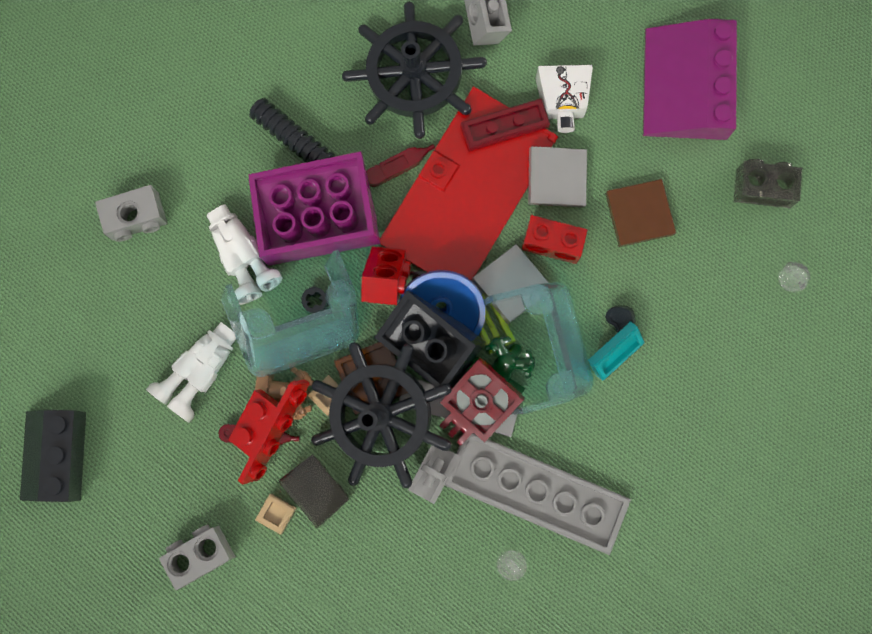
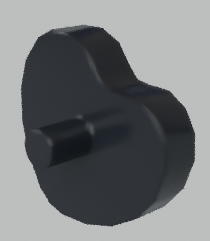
(620, 316)

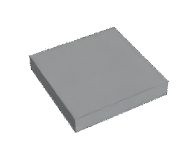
(557, 177)
(508, 273)

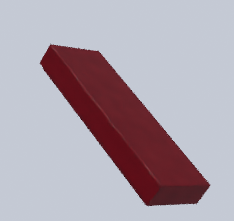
(505, 124)

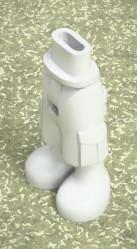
(238, 252)
(199, 367)

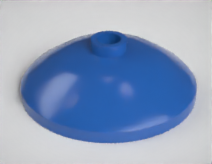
(459, 294)

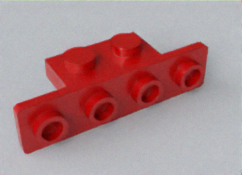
(263, 426)

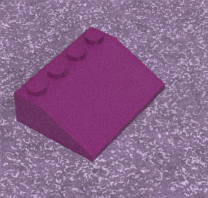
(691, 80)
(313, 209)

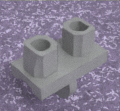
(433, 473)

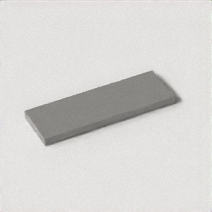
(539, 493)

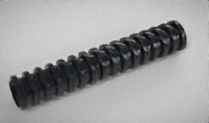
(288, 132)

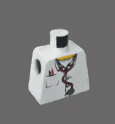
(564, 93)

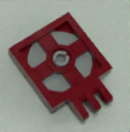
(479, 403)

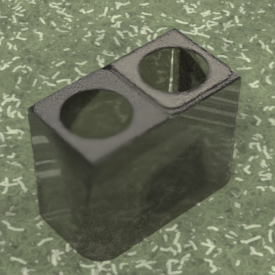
(314, 490)

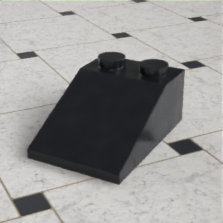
(440, 342)

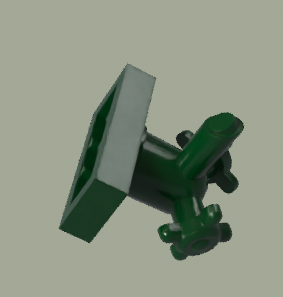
(508, 360)

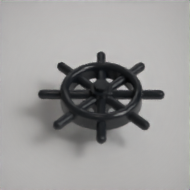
(414, 69)
(380, 415)

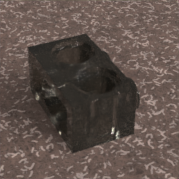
(768, 191)

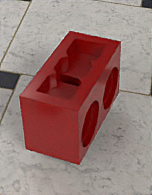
(554, 239)
(385, 275)

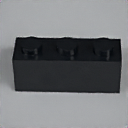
(53, 456)

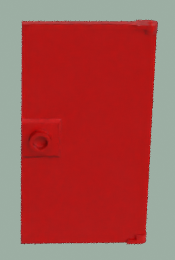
(463, 196)

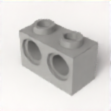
(199, 561)

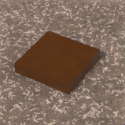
(640, 213)
(373, 355)

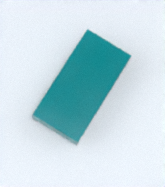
(616, 351)

